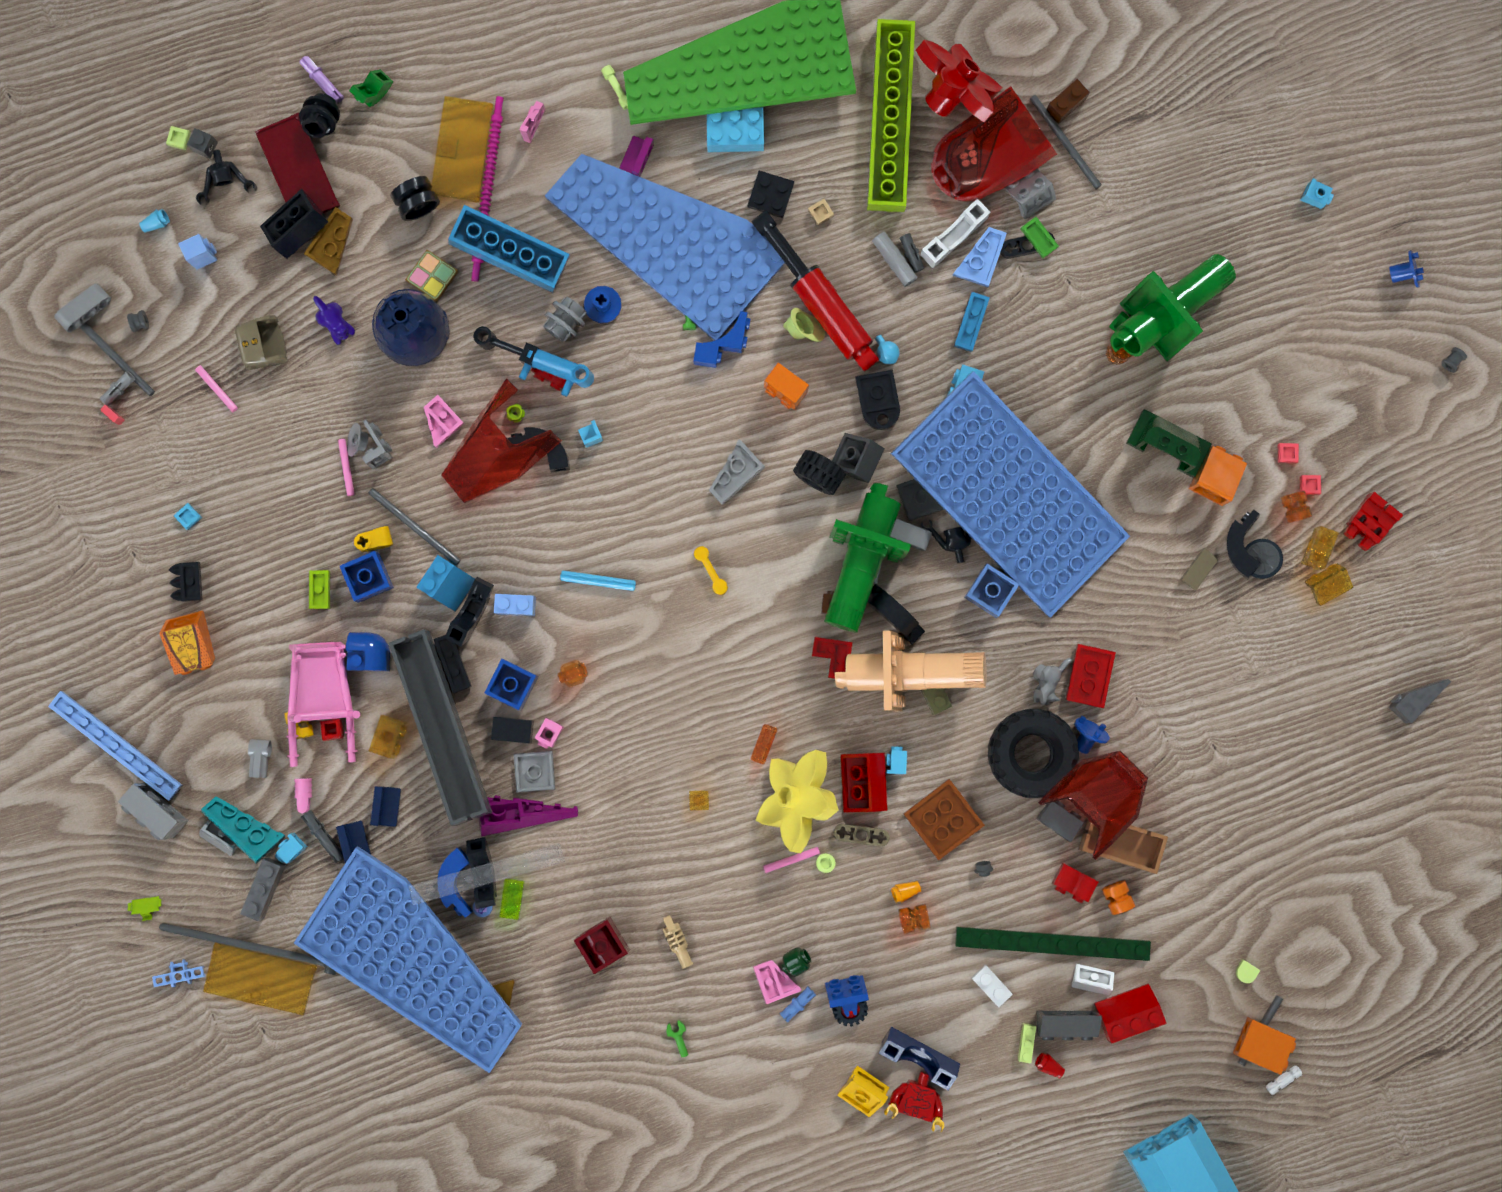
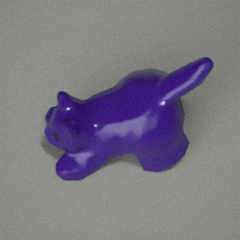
(331, 317)

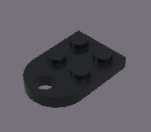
(878, 397)

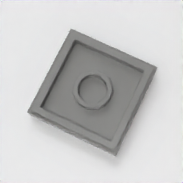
(534, 771)

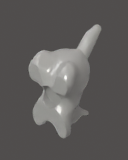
(1048, 679)

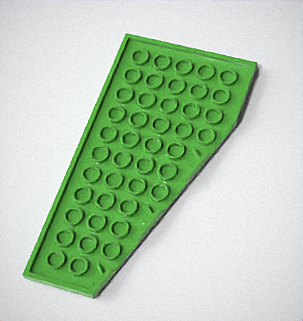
(760, 61)

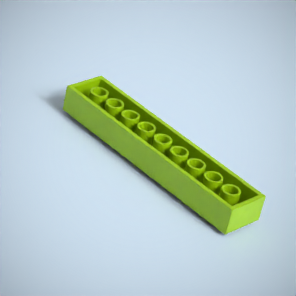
(891, 115)

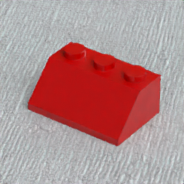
(864, 782)
(1130, 1013)

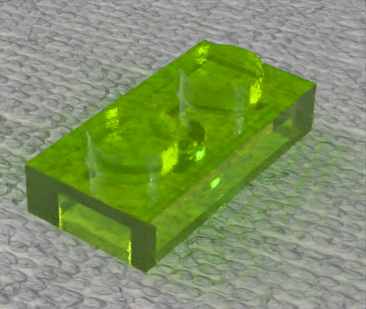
(512, 899)

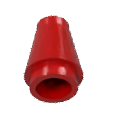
(1049, 1065)

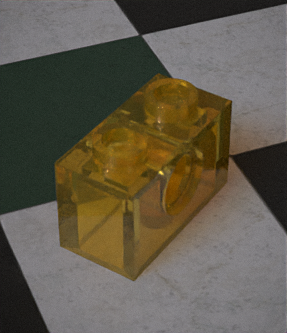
(1319, 548)
(380, 745)

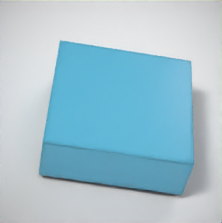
(187, 516)

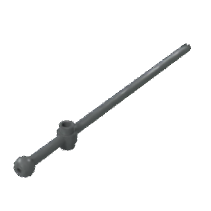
(245, 945)

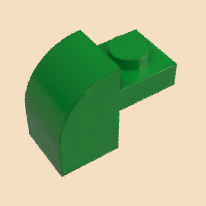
(372, 89)

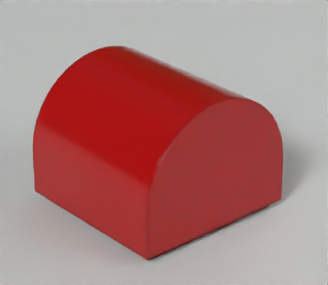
(332, 729)

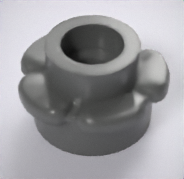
(983, 868)

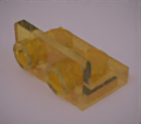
(1329, 583)

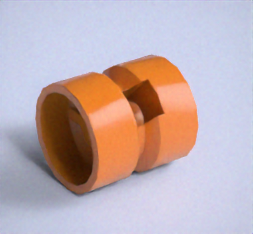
(1118, 897)

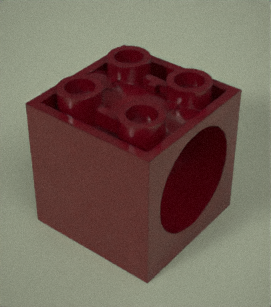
(602, 945)

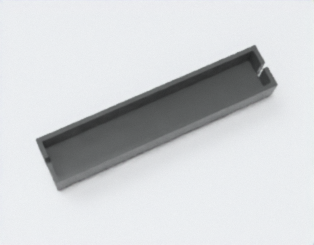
(440, 727)

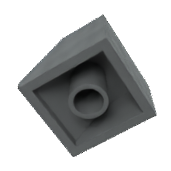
(858, 456)

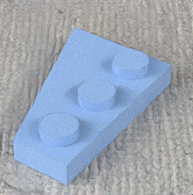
(982, 259)

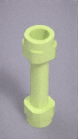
(609, 74)

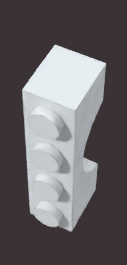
(946, 242)

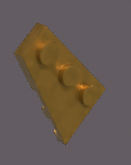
(330, 241)

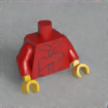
(918, 1101)

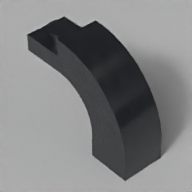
(557, 457)
(1237, 554)
(471, 612)
(895, 614)
(479, 854)

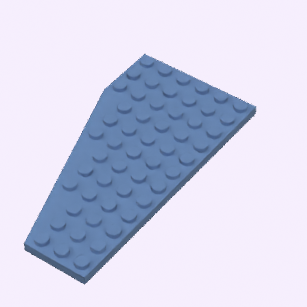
(680, 246)
(407, 960)

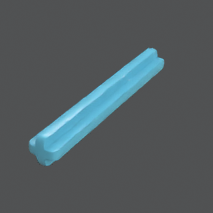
(597, 580)

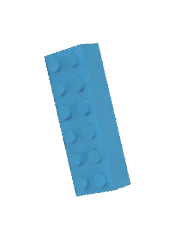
(508, 248)

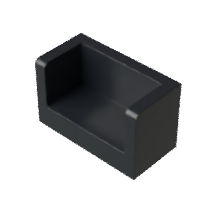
(512, 730)

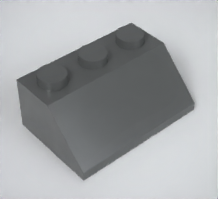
(1068, 1024)

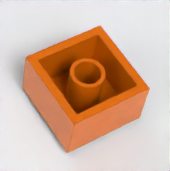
(785, 386)

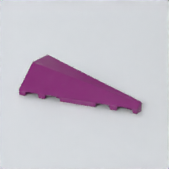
(520, 813)

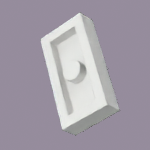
(992, 986)

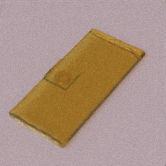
(461, 148)
(259, 979)

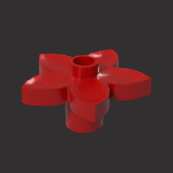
(957, 81)

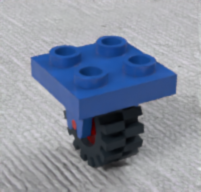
(848, 999)

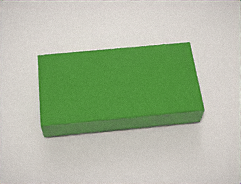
(1039, 237)

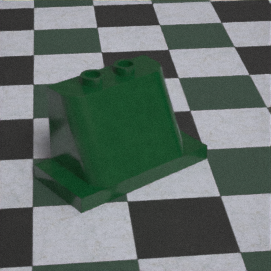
(1170, 439)

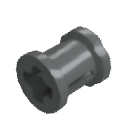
(1454, 359)

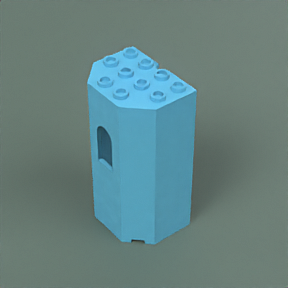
(1180, 1160)

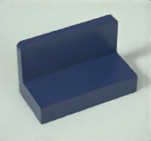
(385, 806)
(351, 836)

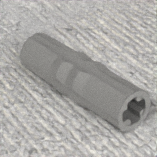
(895, 259)

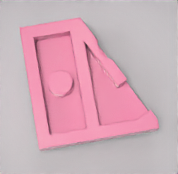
(774, 982)

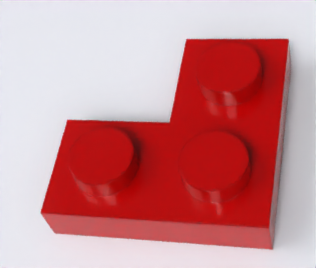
(834, 650)

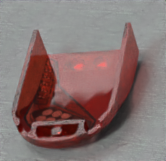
(990, 154)

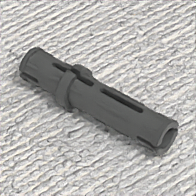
(322, 835)

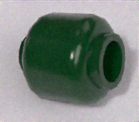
(796, 961)

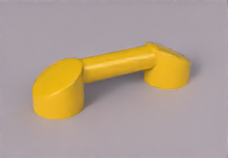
(719, 585)

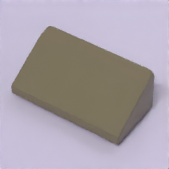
(1199, 569)

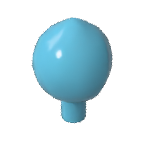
(887, 351)

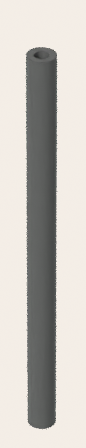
(1065, 141)
(116, 358)
(414, 526)

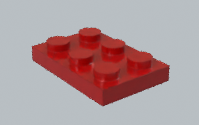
(1090, 676)

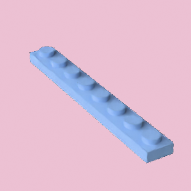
(115, 745)

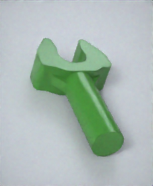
(678, 1037)

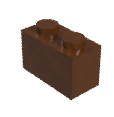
(1067, 101)

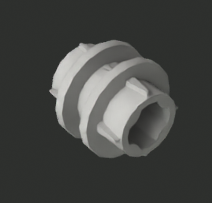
(564, 319)

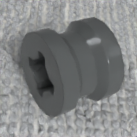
(138, 321)

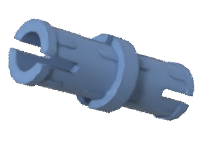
(797, 1004)

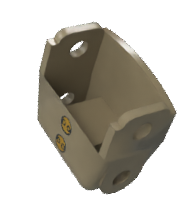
(261, 343)

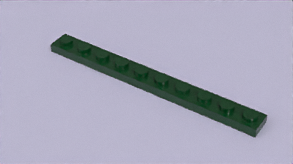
(1053, 943)

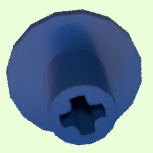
(1407, 270)
(602, 304)
(1089, 734)

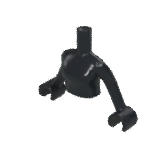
(222, 176)
(955, 540)

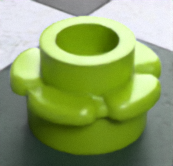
(515, 408)

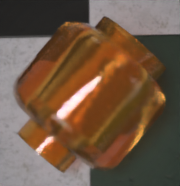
(573, 673)

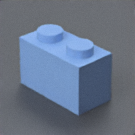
(198, 251)
(514, 605)

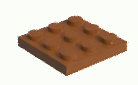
(943, 819)

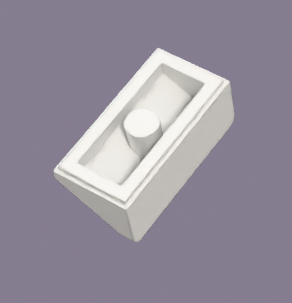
(1093, 979)

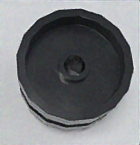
(415, 198)

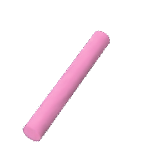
(215, 387)
(346, 467)
(792, 859)

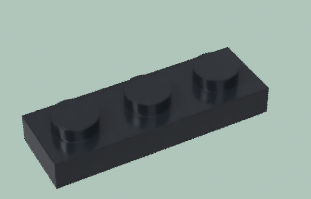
(452, 664)

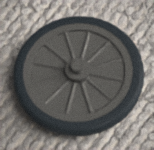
(1268, 555)

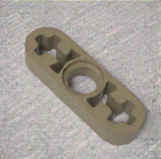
(874, 841)

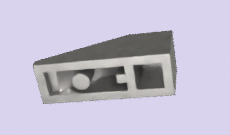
(1414, 702)

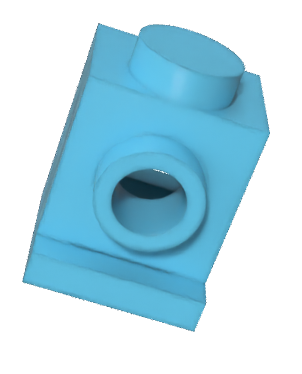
(1313, 198)
(896, 760)
(290, 848)

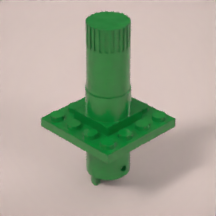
(1163, 314)
(866, 548)

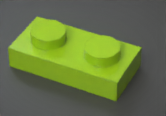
(319, 589)

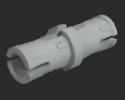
(108, 397)

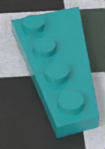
(248, 834)

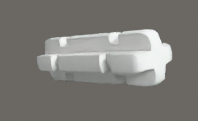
(1284, 1080)

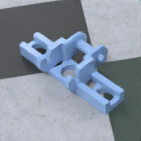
(189, 974)

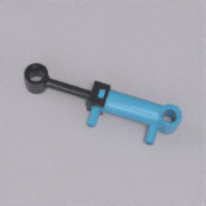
(535, 358)

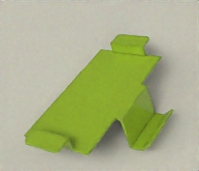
(144, 907)

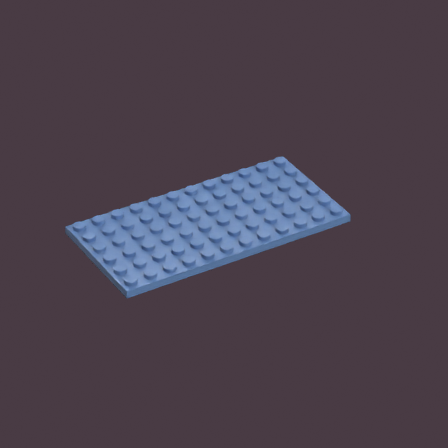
(1010, 494)

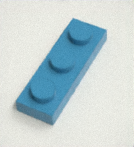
(971, 321)

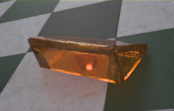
(764, 744)

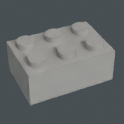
(152, 811)

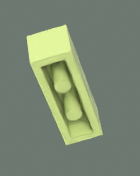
(1026, 1043)

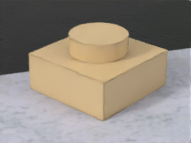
(821, 212)

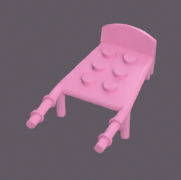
(319, 691)

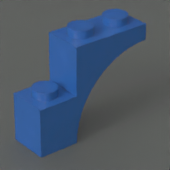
(708, 353)

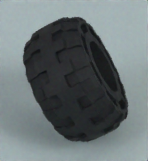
(1038, 722)

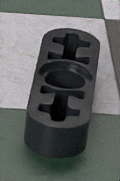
(1013, 243)

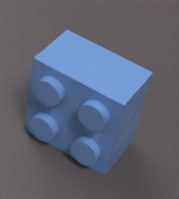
(991, 590)

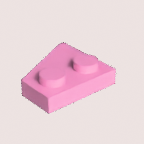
(532, 121)
(441, 420)

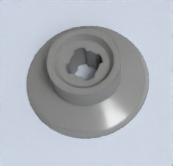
(356, 440)

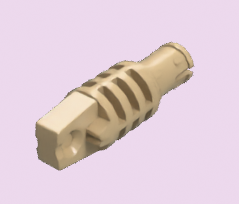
(677, 941)

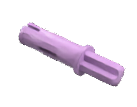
(324, 83)

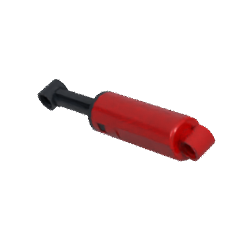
(821, 298)

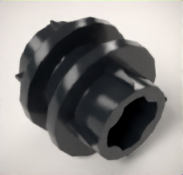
(319, 115)

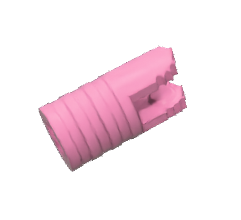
(303, 793)

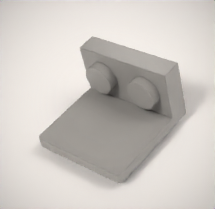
(1032, 193)
(376, 456)

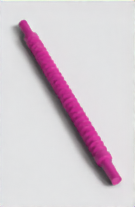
(496, 120)

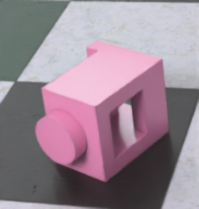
(548, 725)

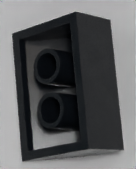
(293, 224)

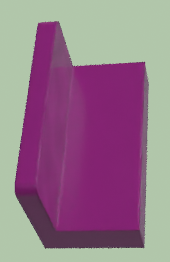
(637, 155)

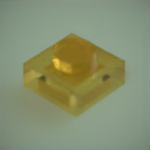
(699, 800)

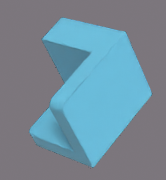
(590, 434)

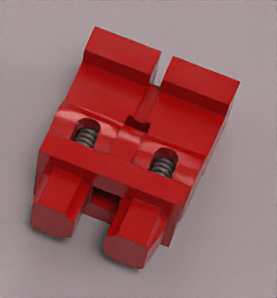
(1372, 521)

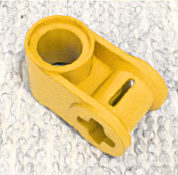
(377, 539)

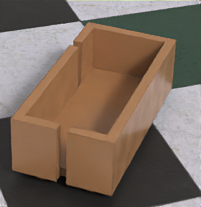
(1131, 848)

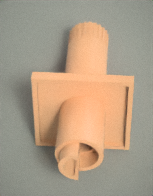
(902, 671)

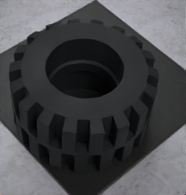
(819, 472)

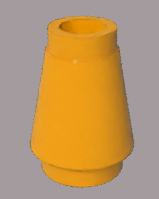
(904, 891)

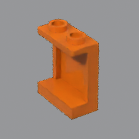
(1264, 1046)

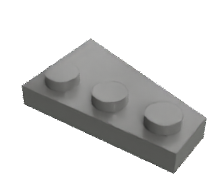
(736, 473)

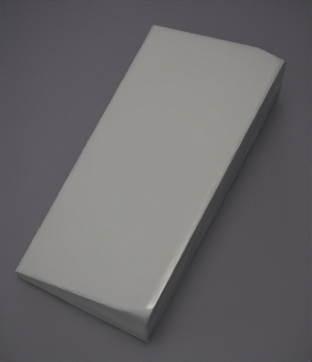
(216, 837)

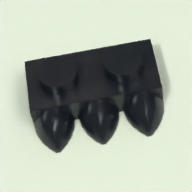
(188, 581)

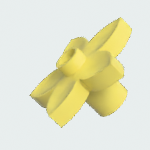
(797, 798)

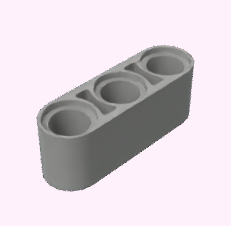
(82, 308)
(911, 534)

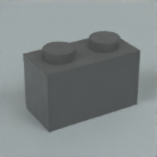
(1060, 820)

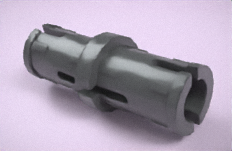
(912, 252)

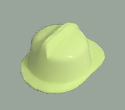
(803, 325)

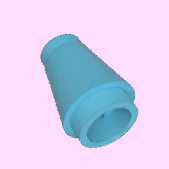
(154, 221)

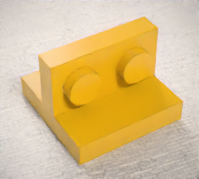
(864, 1092)

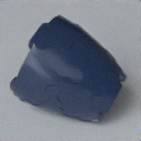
(418, 336)

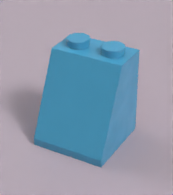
(446, 583)

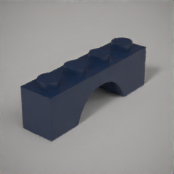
(940, 1068)

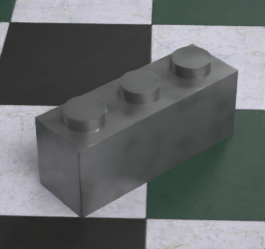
(263, 889)

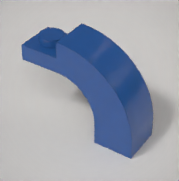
(455, 862)

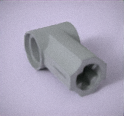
(259, 753)

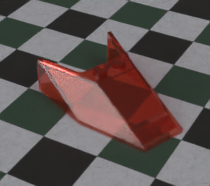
(488, 458)
(1106, 791)

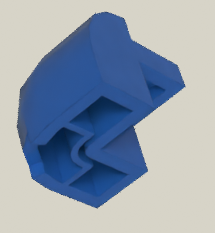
(367, 652)

